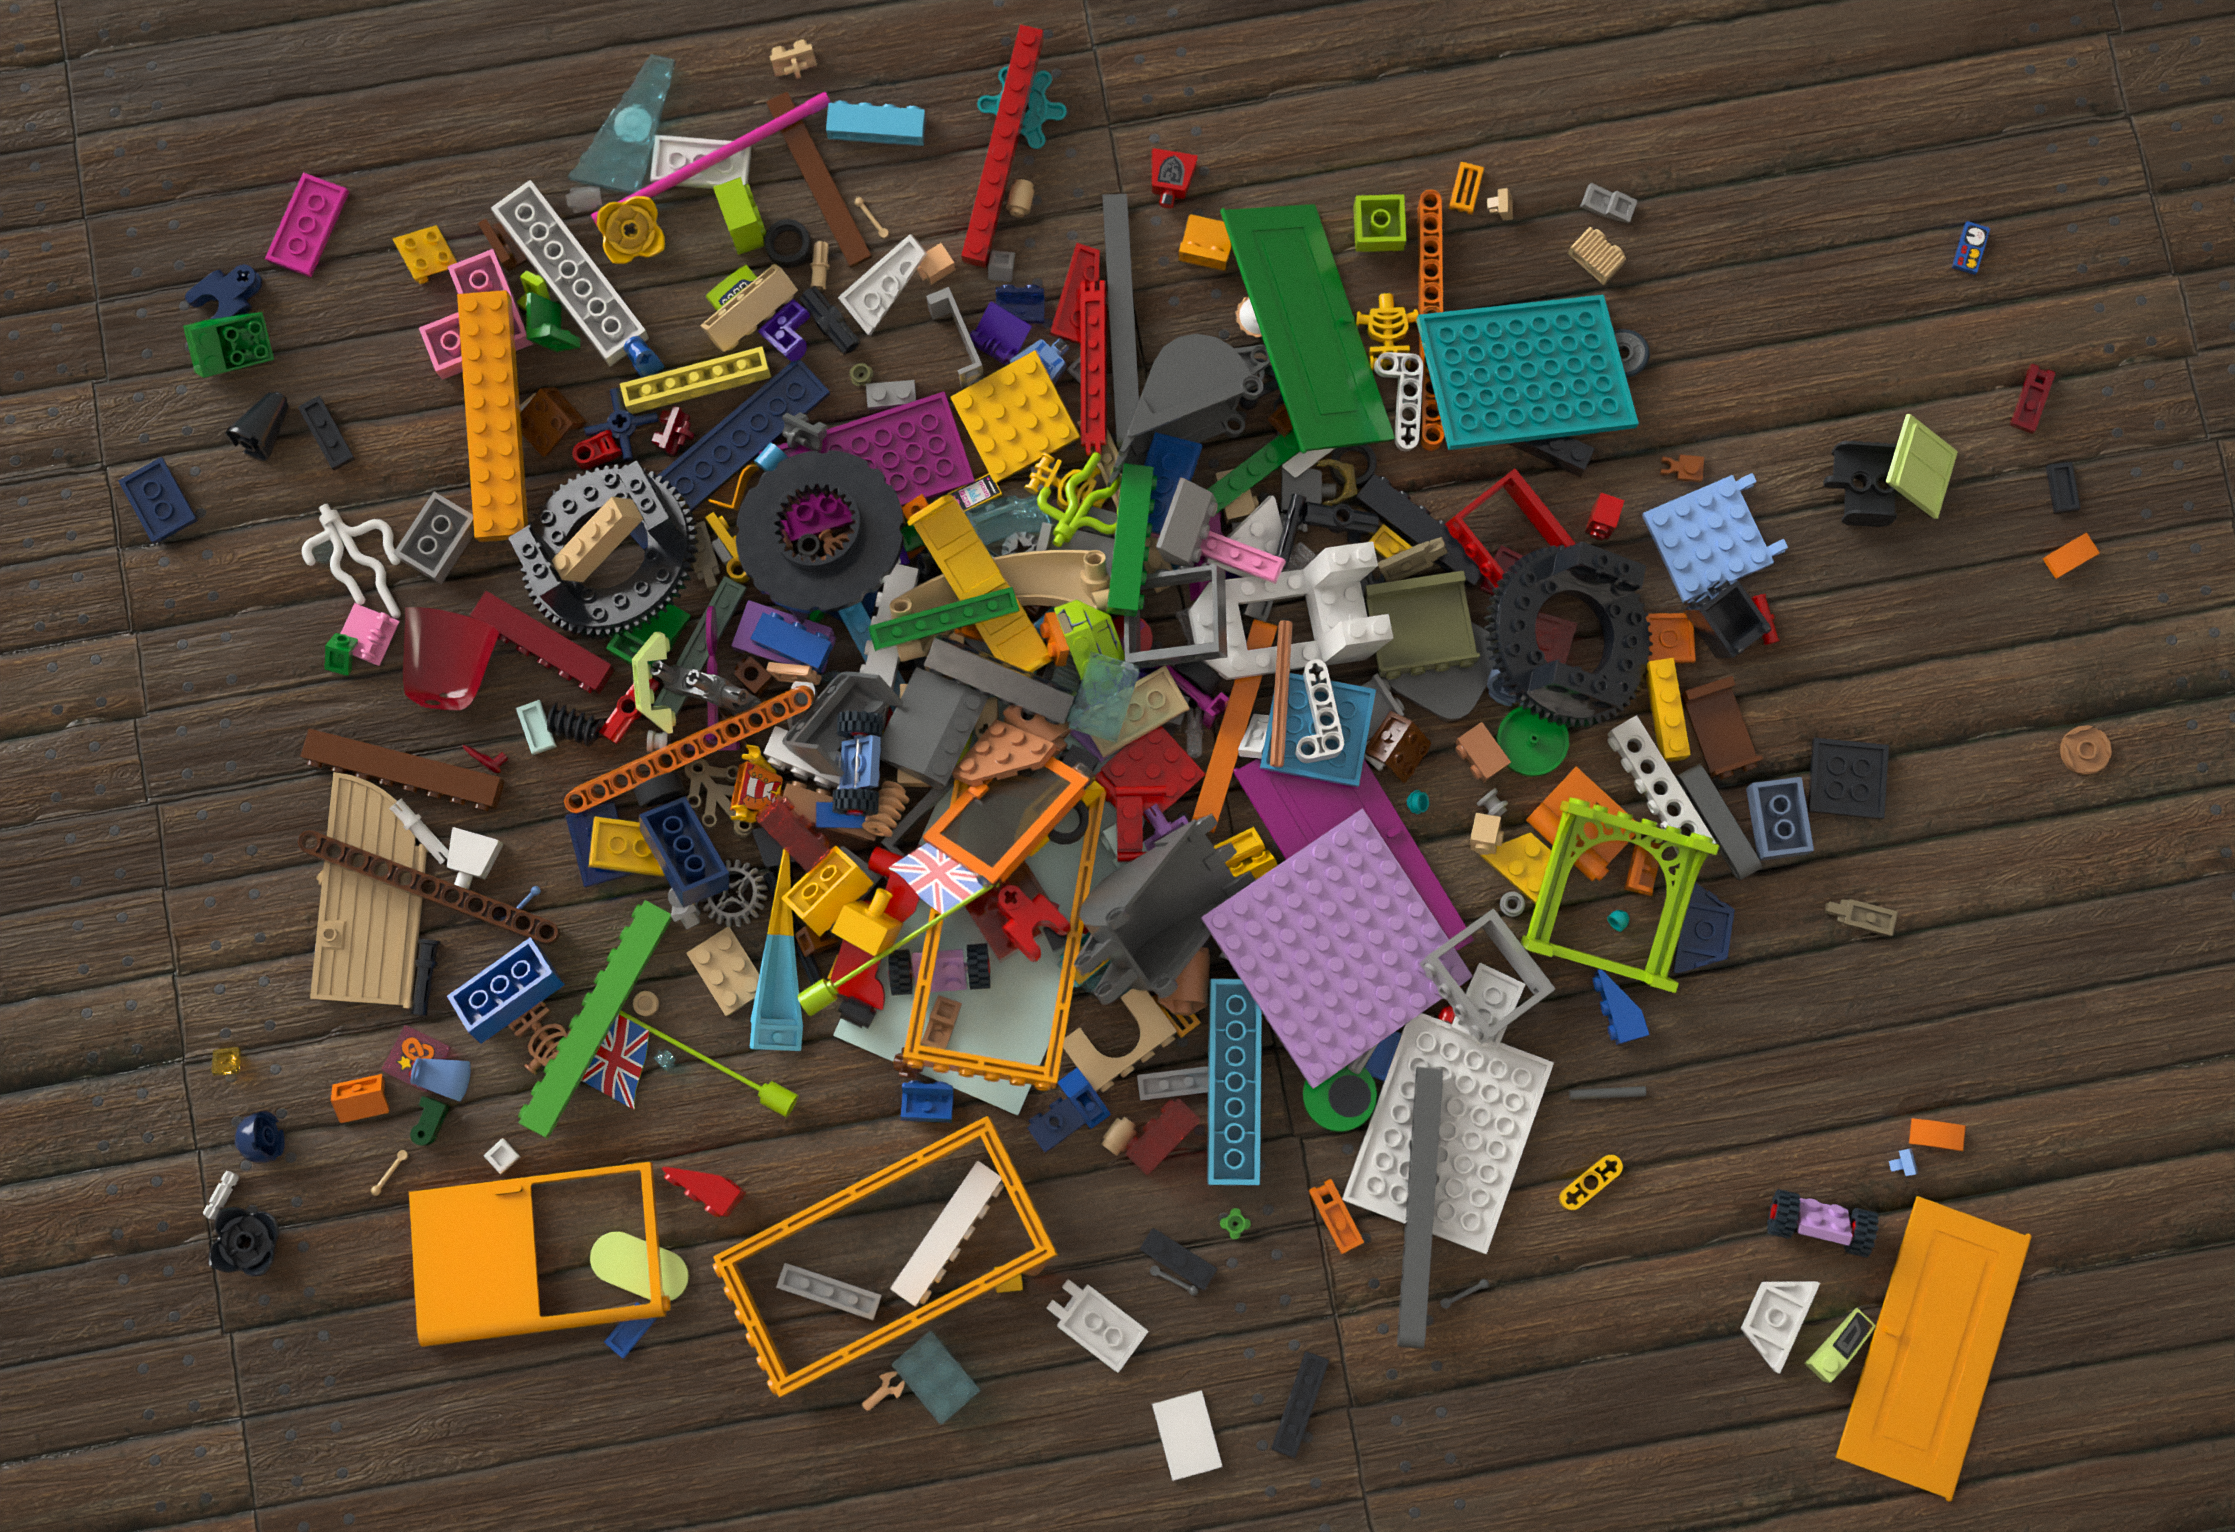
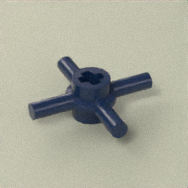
(629, 424)

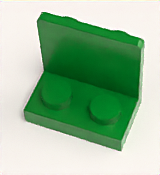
(545, 325)

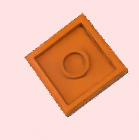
(1671, 637)

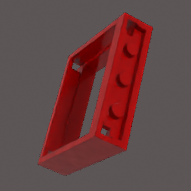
(1531, 507)

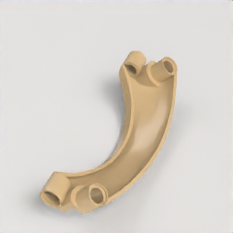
(1036, 578)

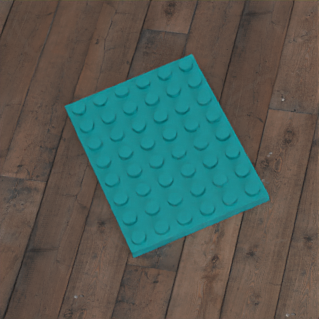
(1526, 372)

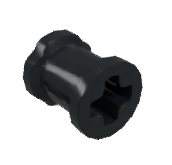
(926, 562)

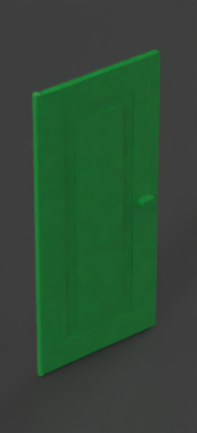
(1307, 327)

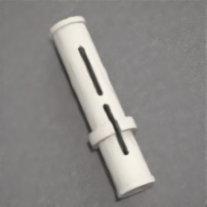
(420, 830)

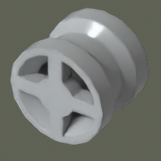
(657, 741)

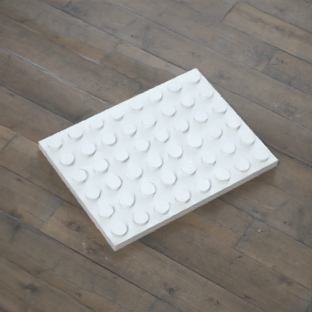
(1482, 1130)

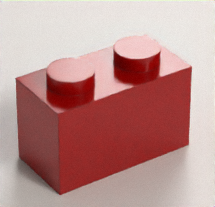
(1604, 516)

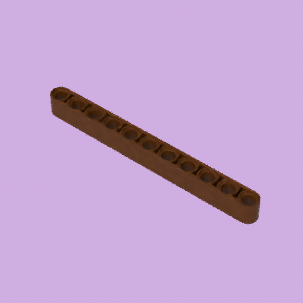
(416, 886)

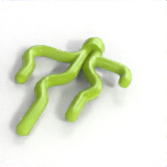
(1072, 519)

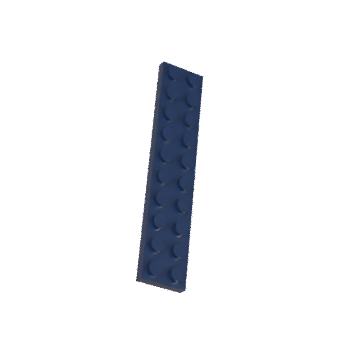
(740, 437)

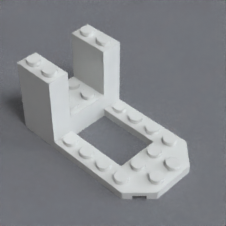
(1334, 607)

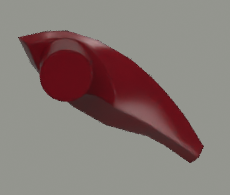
(486, 761)

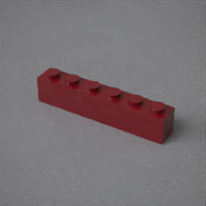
(544, 644)

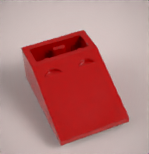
(714, 1190)

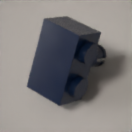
(1056, 1124)

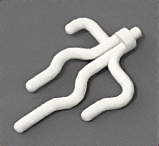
(337, 532)

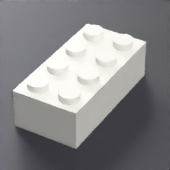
(782, 758)

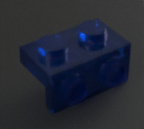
(1024, 303)

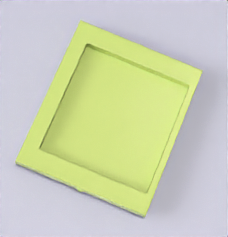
(1921, 466)

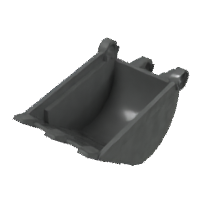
(1192, 394)
(1153, 909)

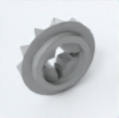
(1026, 539)

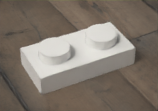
(1254, 738)

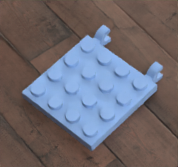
(1710, 537)

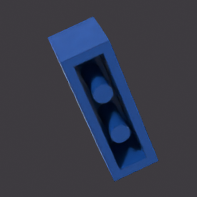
(792, 641)

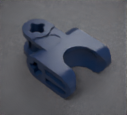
(229, 291)

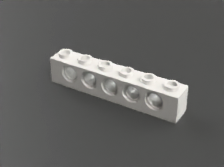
(1661, 774)

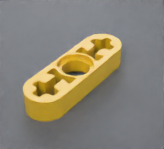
(1580, 1180)

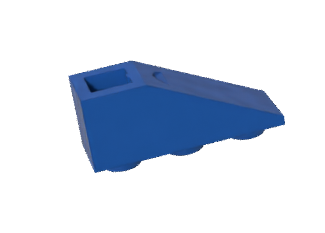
(1623, 1014)

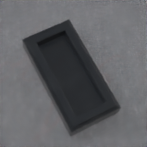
(2063, 487)

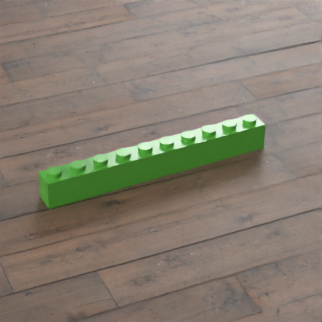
(595, 1020)

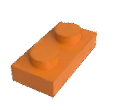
(1054, 636)

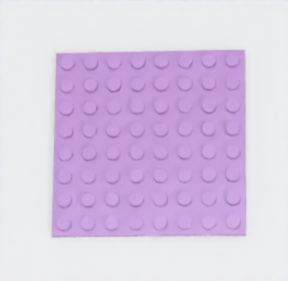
(1334, 947)

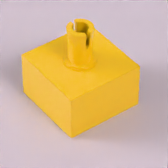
(868, 924)

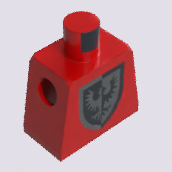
(1172, 175)

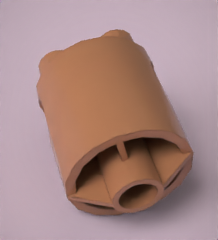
(1038, 726)
(1192, 986)

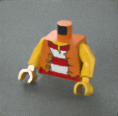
(754, 786)

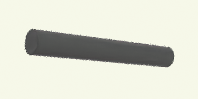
(1607, 1093)

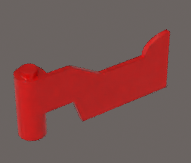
(850, 957)

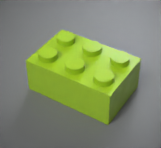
(741, 215)

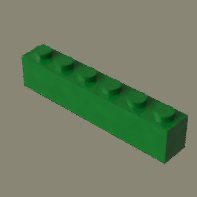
(1130, 538)

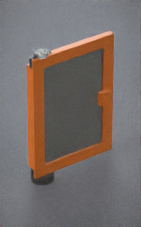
(1007, 818)

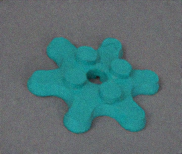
(1039, 107)

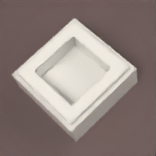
(502, 1156)

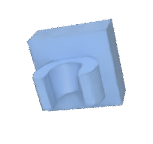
(1906, 1162)

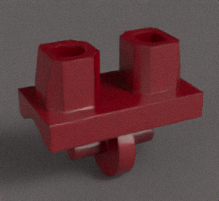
(676, 431)

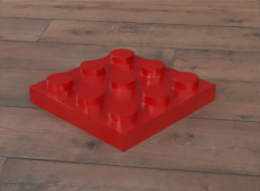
(1154, 762)

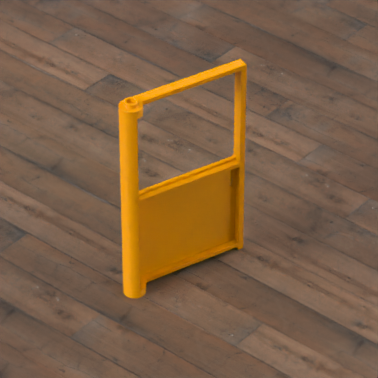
(481, 1265)

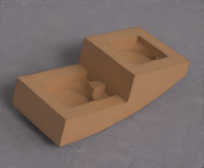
(941, 1023)

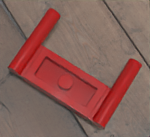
(1129, 819)

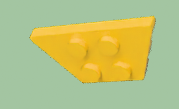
(1522, 863)

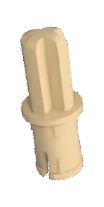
(819, 265)

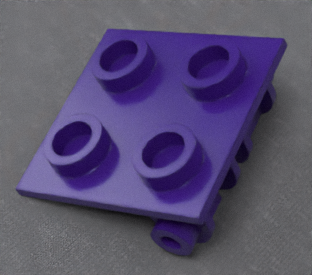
(1000, 333)

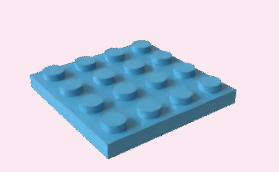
(1354, 712)

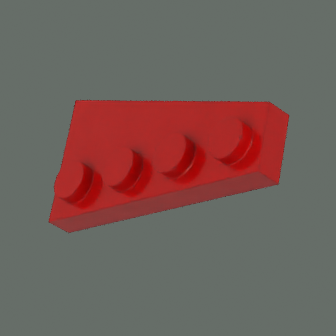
(1082, 268)

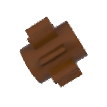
(902, 1068)

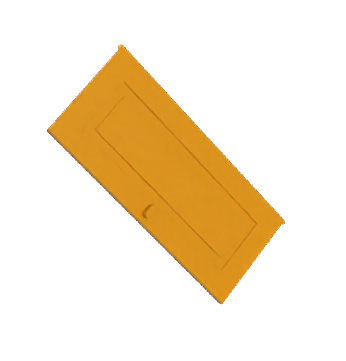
(1933, 1347)

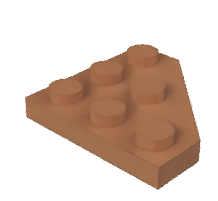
(1002, 753)

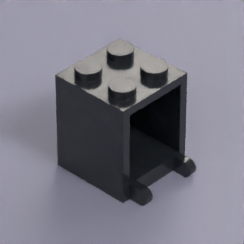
(1729, 623)

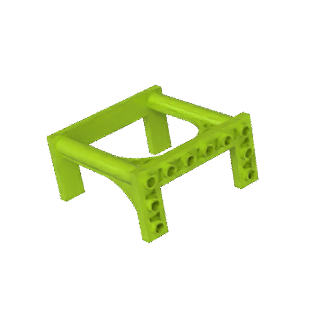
(1691, 856)

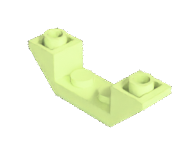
(653, 649)

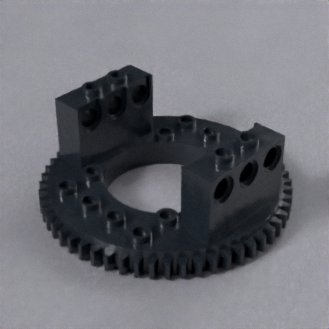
(642, 595)
(1553, 688)

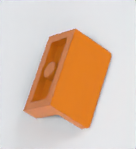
(359, 1098)

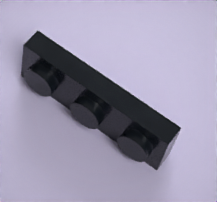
(326, 433)
(1178, 1259)

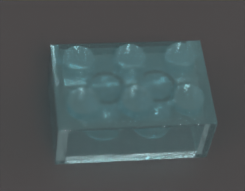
(1103, 697)
(936, 1377)

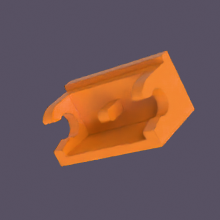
(1642, 871)

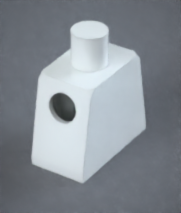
(471, 856)

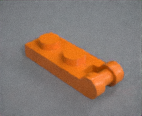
(1336, 1217)

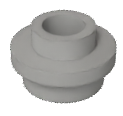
(1520, 904)

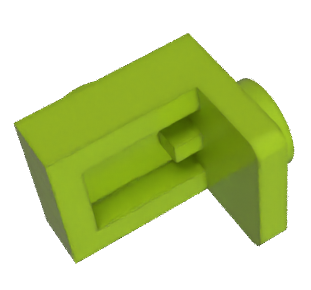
(534, 284)

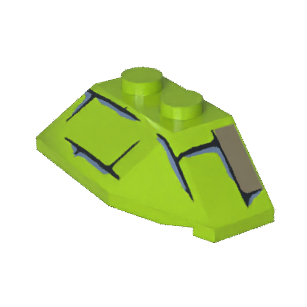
(1087, 632)

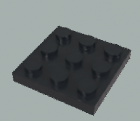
(1848, 778)

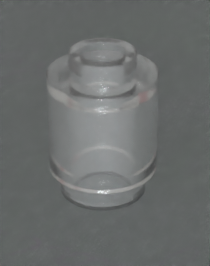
(584, 198)

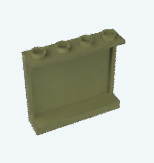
(1427, 624)

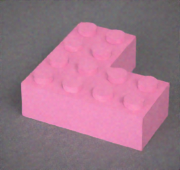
(442, 337)

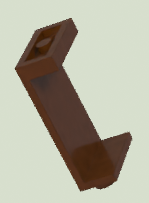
(1720, 728)

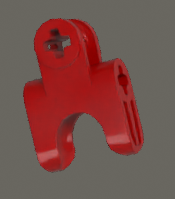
(1026, 916)

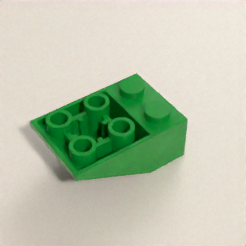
(228, 343)
(669, 623)

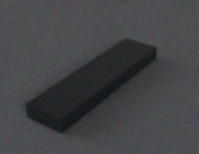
(1300, 1404)

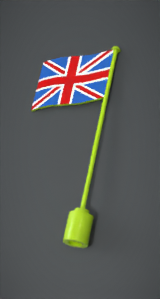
(938, 882)
(623, 1055)

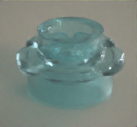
(665, 1059)

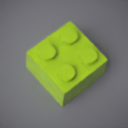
(1379, 223)

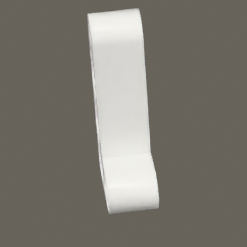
(1403, 401)
(1318, 710)

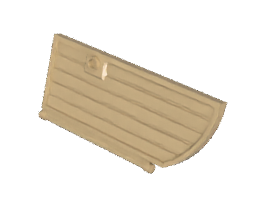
(364, 926)

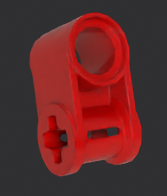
(598, 450)

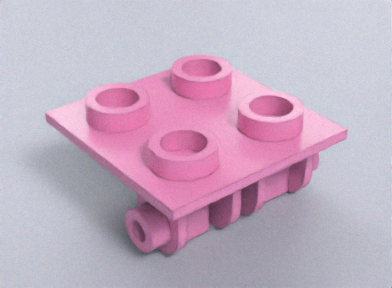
(373, 633)

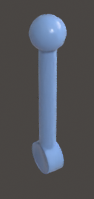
(534, 892)

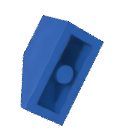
(1084, 1098)

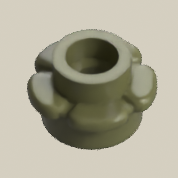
(861, 368)

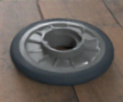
(1637, 348)

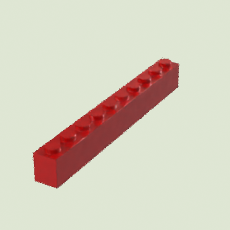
(1002, 146)

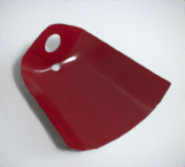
(446, 656)

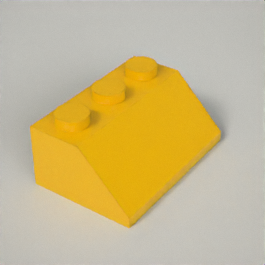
(826, 889)

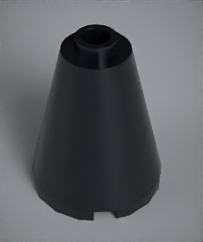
(260, 426)

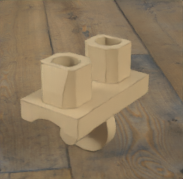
(793, 60)

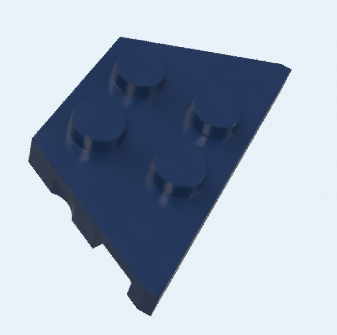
(1704, 932)

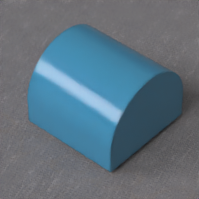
(770, 457)

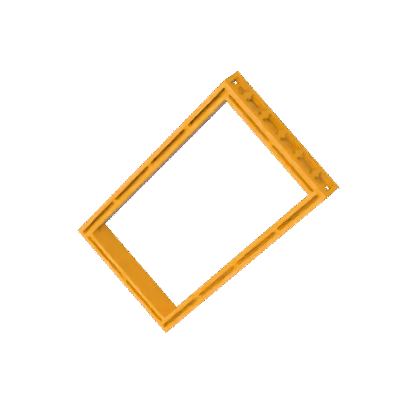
(993, 1068)
(748, 1313)

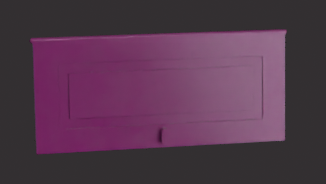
(1306, 808)

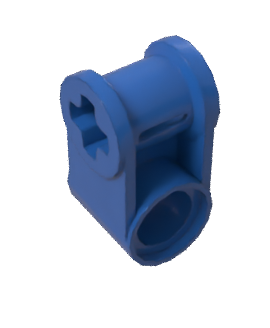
(642, 357)

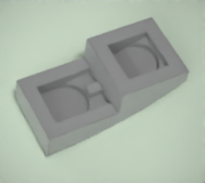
(1609, 204)

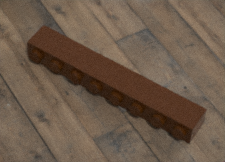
(402, 769)

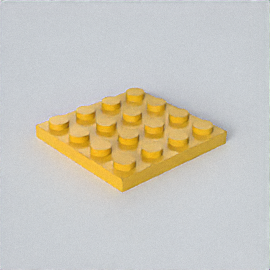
(1015, 416)

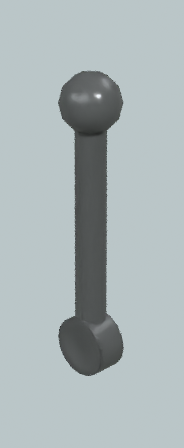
(1193, 1290)
(1445, 1303)

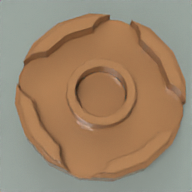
(2085, 750)

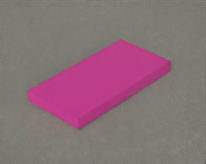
(307, 225)

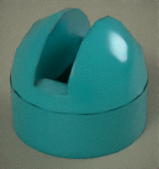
(1618, 920)

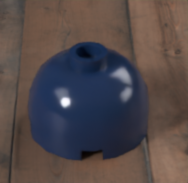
(259, 1138)

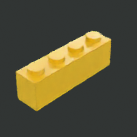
(1667, 710)

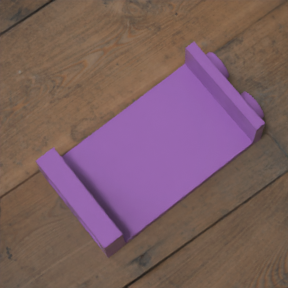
(749, 620)

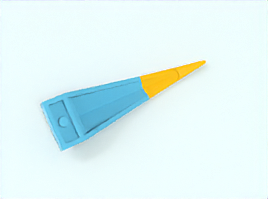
(776, 1007)

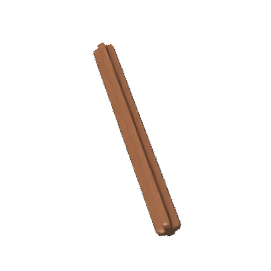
(1281, 694)

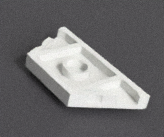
(1259, 530)
(1777, 1317)

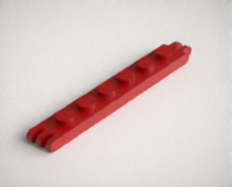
(1093, 367)

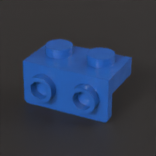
(927, 1102)

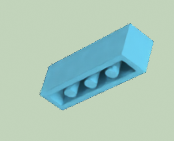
(876, 123)

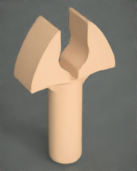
(883, 1391)

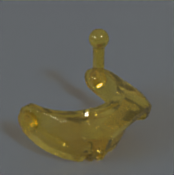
(1347, 471)

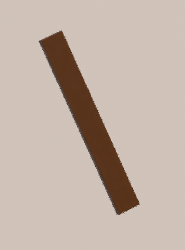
(820, 184)

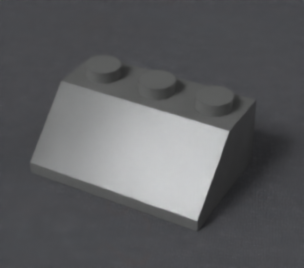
(1186, 524)

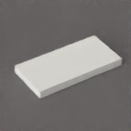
(677, 152)

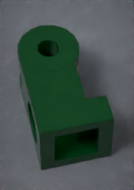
(430, 1121)

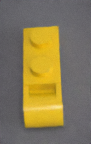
(720, 527)

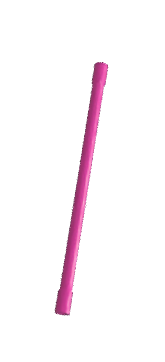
(809, 107)

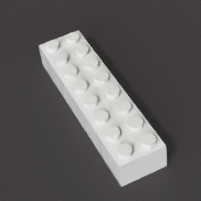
(568, 271)

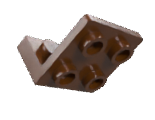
(503, 245)
(548, 419)
(1398, 745)

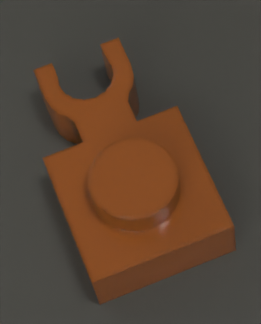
(1687, 468)

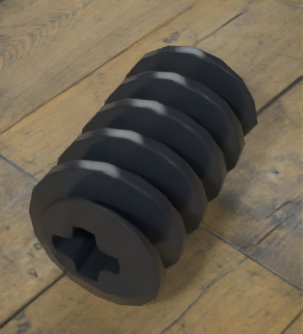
(573, 726)

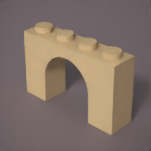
(1100, 1069)

